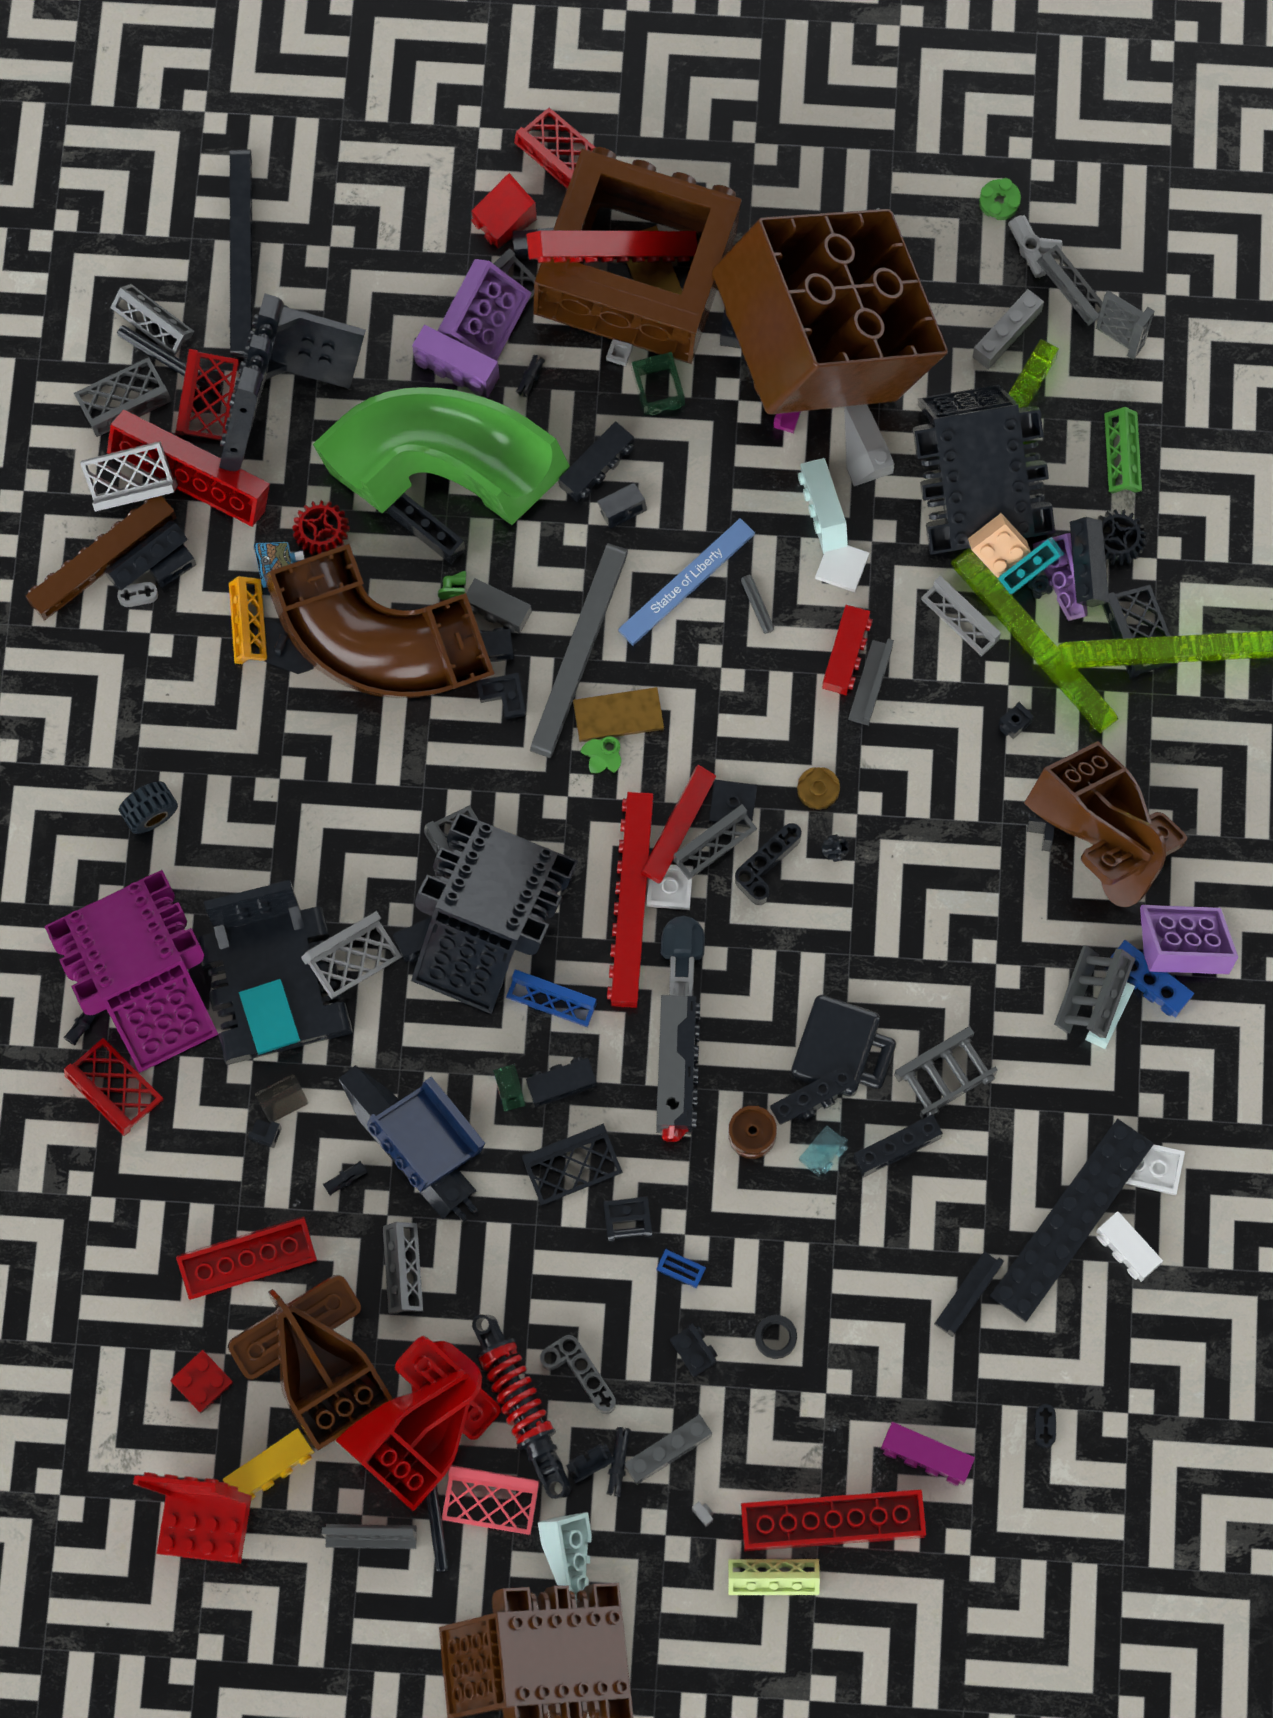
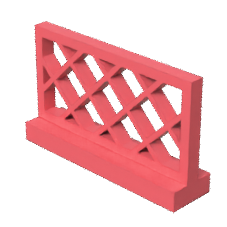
(491, 1479)

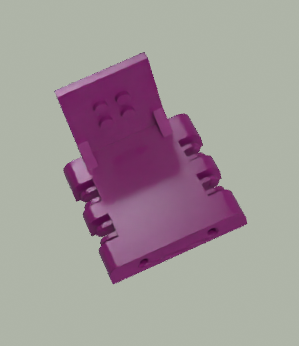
(134, 962)

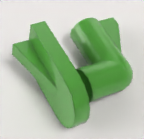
(447, 591)

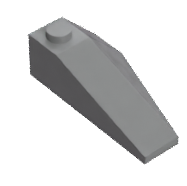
(865, 447)

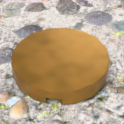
(818, 788)

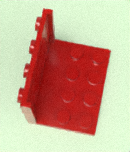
(200, 1517)

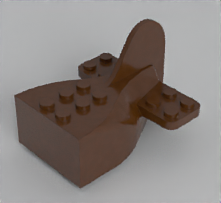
(1103, 805)
(321, 1371)

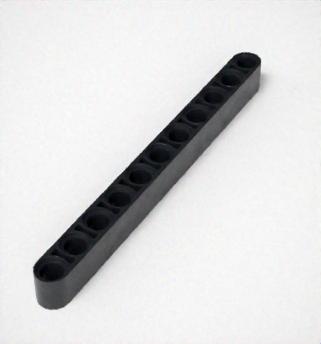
(240, 251)

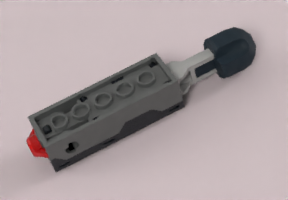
(682, 944)

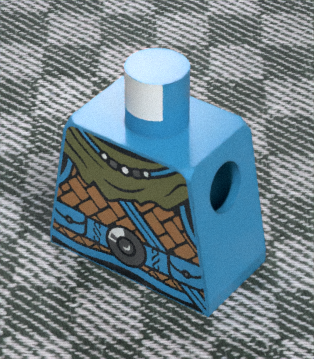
(273, 556)

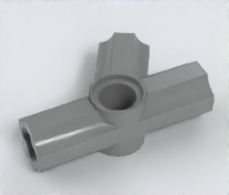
(1024, 235)

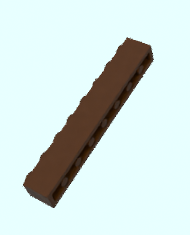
(93, 560)

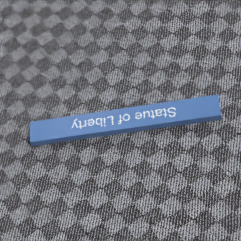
(686, 581)

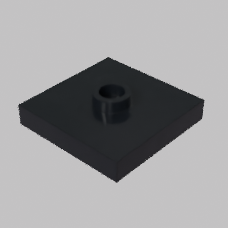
(729, 796)

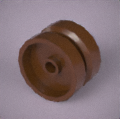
(754, 1119)

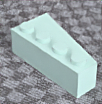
(823, 504)

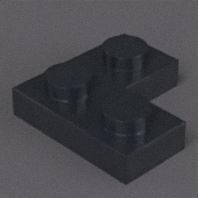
(505, 688)

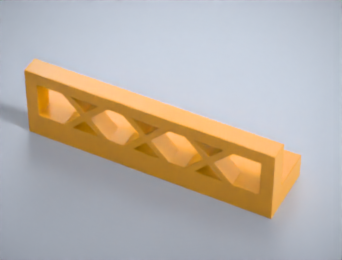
(240, 620)

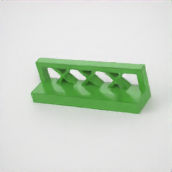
(1127, 448)

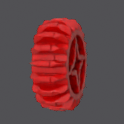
(324, 512)

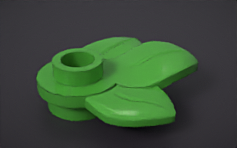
(600, 756)

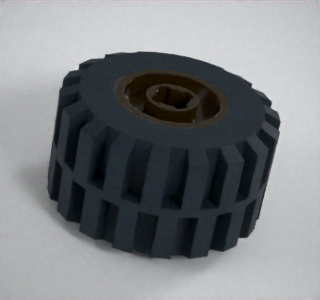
(148, 807)

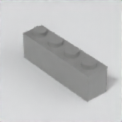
(1008, 329)

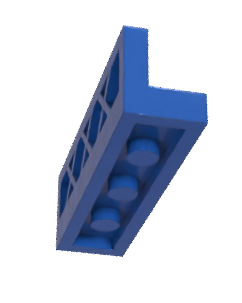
(554, 990)

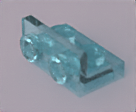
(823, 1150)

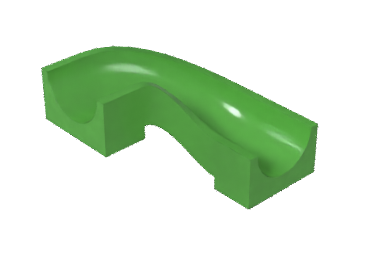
(444, 434)

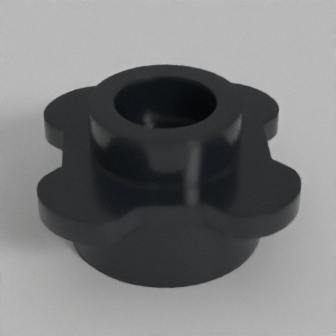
(1041, 580)

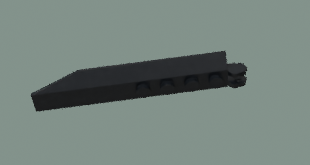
(370, 1098)

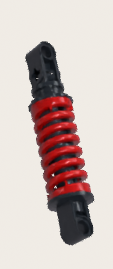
(520, 1404)

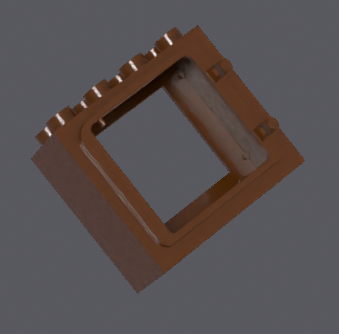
(622, 306)

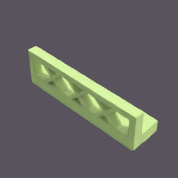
(773, 1580)

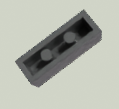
(498, 606)

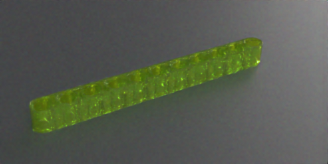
(1033, 640)
(1166, 649)

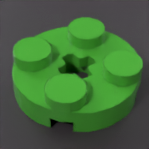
(995, 209)

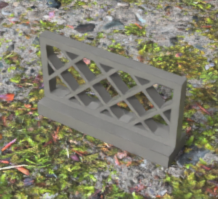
(133, 493)
(344, 938)

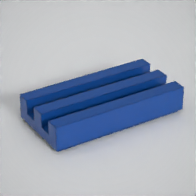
(660, 1268)

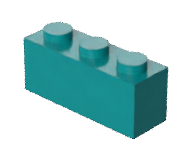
(1031, 565)

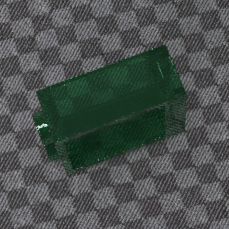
(652, 365)

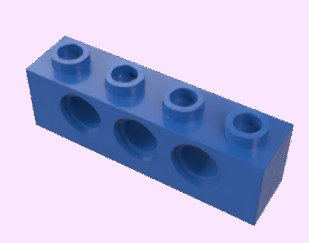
(1162, 981)

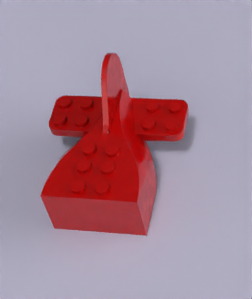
(417, 1435)

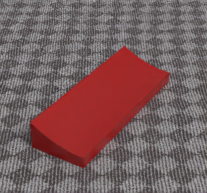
(246, 1258)

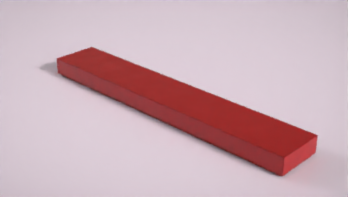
(678, 824)

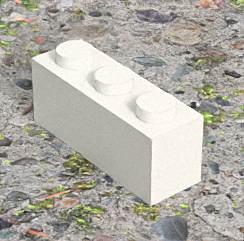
(1128, 1247)

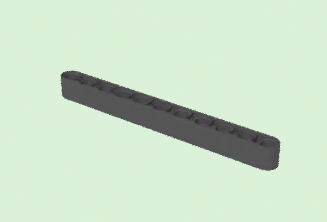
(579, 650)

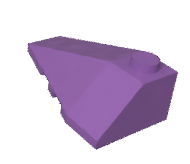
(1061, 578)

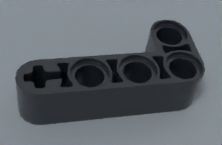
(771, 860)

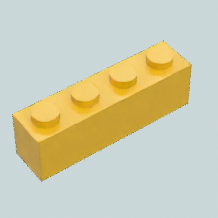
(271, 1464)

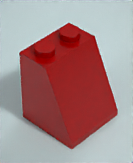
(503, 211)

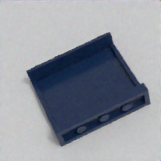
(426, 1135)

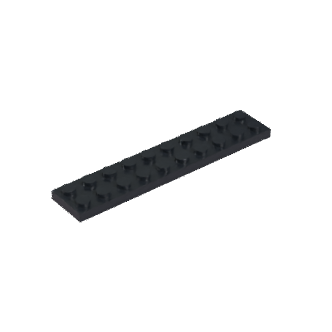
(1071, 1220)

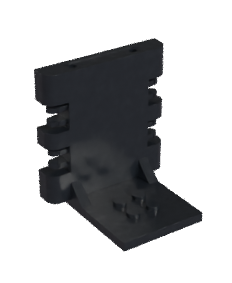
(283, 343)
(981, 466)
(483, 907)
(262, 940)

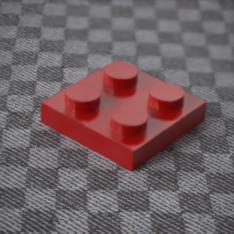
(201, 1381)

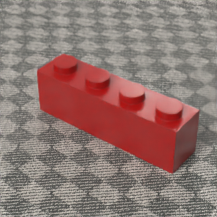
(846, 650)

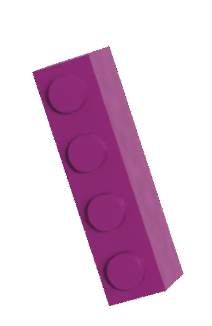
(927, 1453)

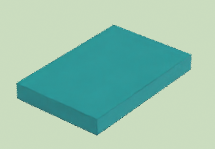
(269, 1016)

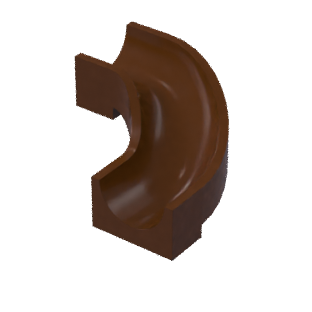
(373, 645)

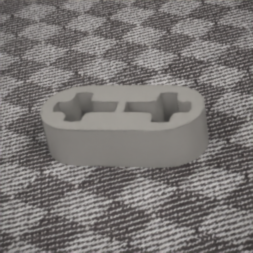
(138, 598)

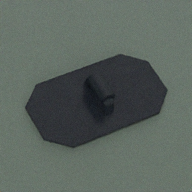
(280, 648)

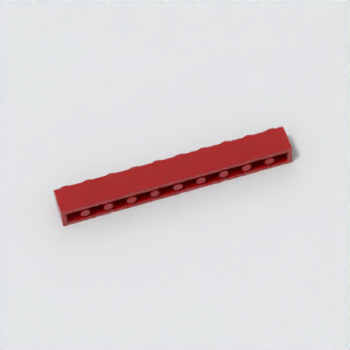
(611, 246)
(631, 900)

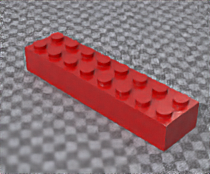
(194, 469)
(833, 1520)

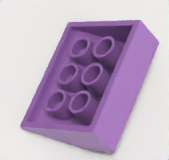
(485, 309)
(1187, 940)

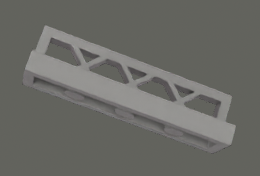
(964, 608)

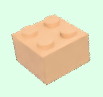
(999, 545)

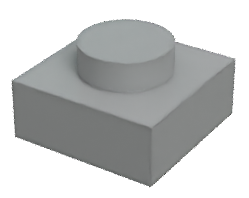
(619, 352)
(703, 1512)

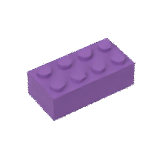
(455, 361)

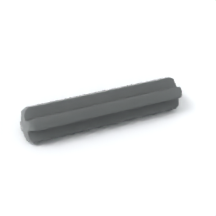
(757, 604)

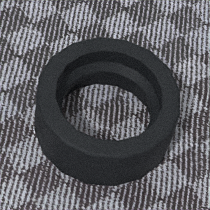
(781, 1320)

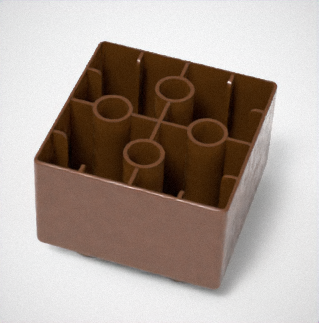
(828, 310)

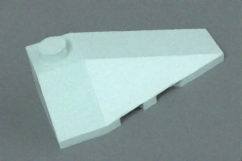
(566, 1547)

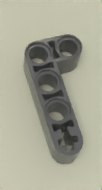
(582, 1376)

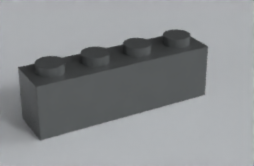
(668, 1449)

